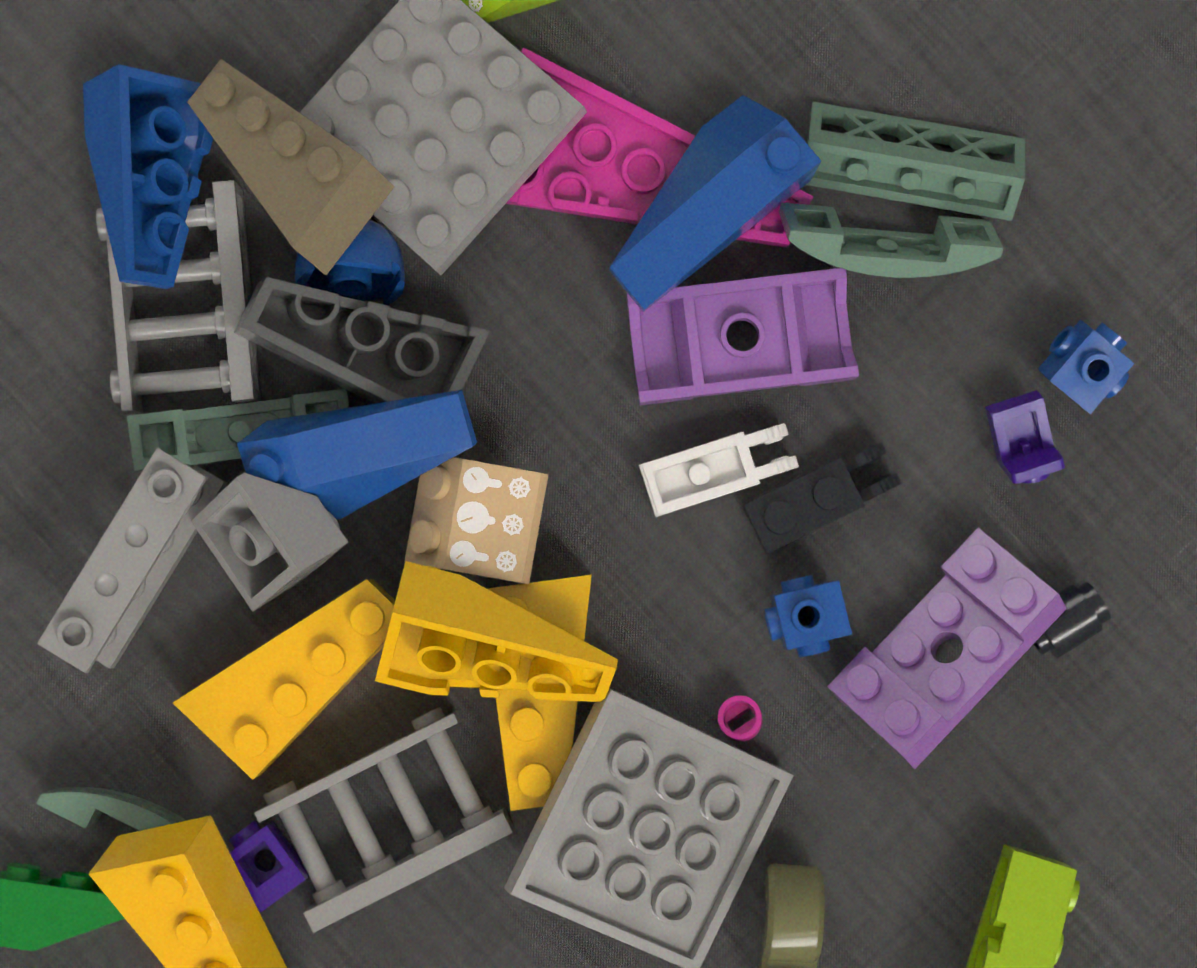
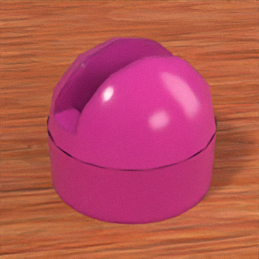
(735, 708)

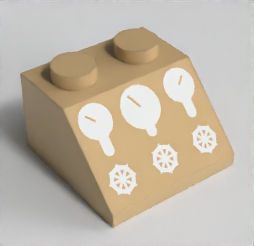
(477, 519)

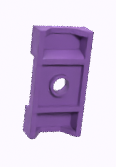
(799, 326)
(982, 601)

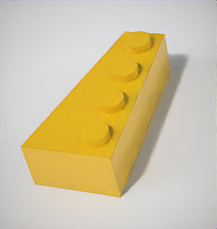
(286, 683)
(535, 731)

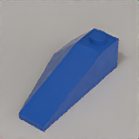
(145, 167)
(719, 189)
(360, 450)

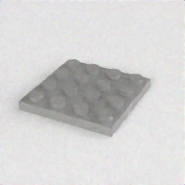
(445, 120)
(648, 831)

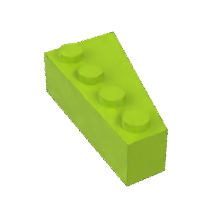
(1024, 912)

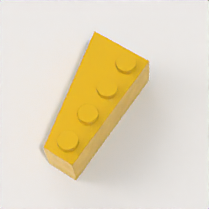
(186, 897)

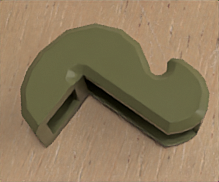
(793, 916)

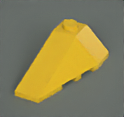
(468, 637)

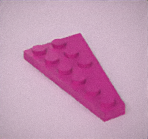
(617, 161)

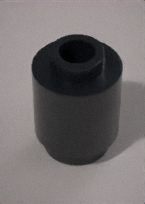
(1077, 623)

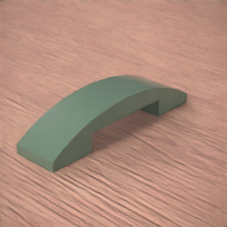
(953, 247)
(213, 432)
(87, 804)

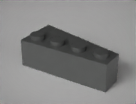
(360, 343)

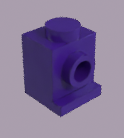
(266, 884)

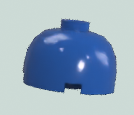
(365, 271)

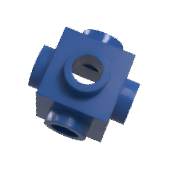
(1087, 364)
(828, 618)

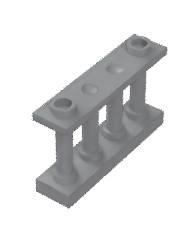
(224, 267)
(131, 563)
(381, 873)

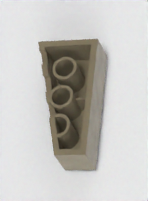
(297, 170)

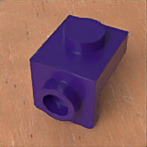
(1023, 438)

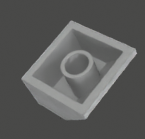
(267, 536)

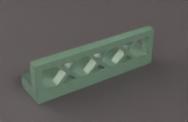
(914, 168)

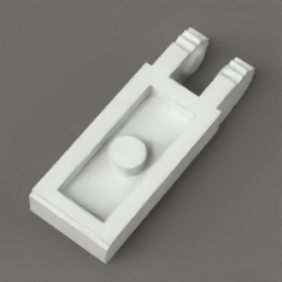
(711, 470)

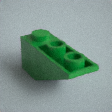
(49, 909)

